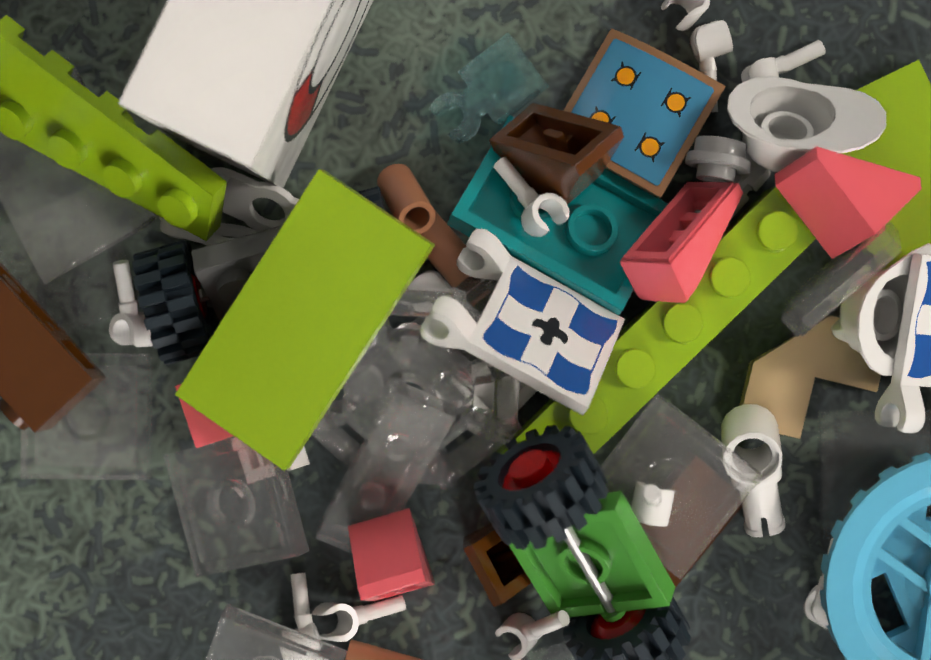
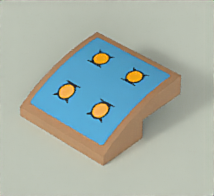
(653, 101)

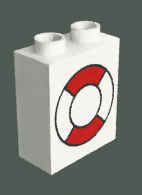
(243, 76)

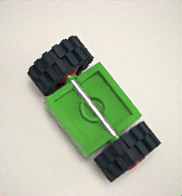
(582, 548)

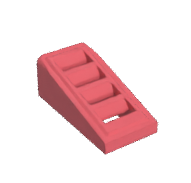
(679, 243)

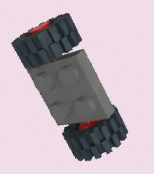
(185, 285)

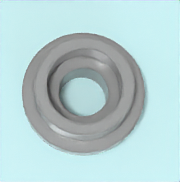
(718, 159)

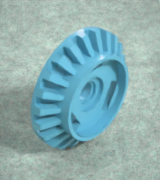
(890, 537)

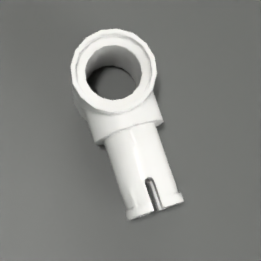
(764, 500)

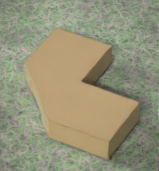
(786, 375)

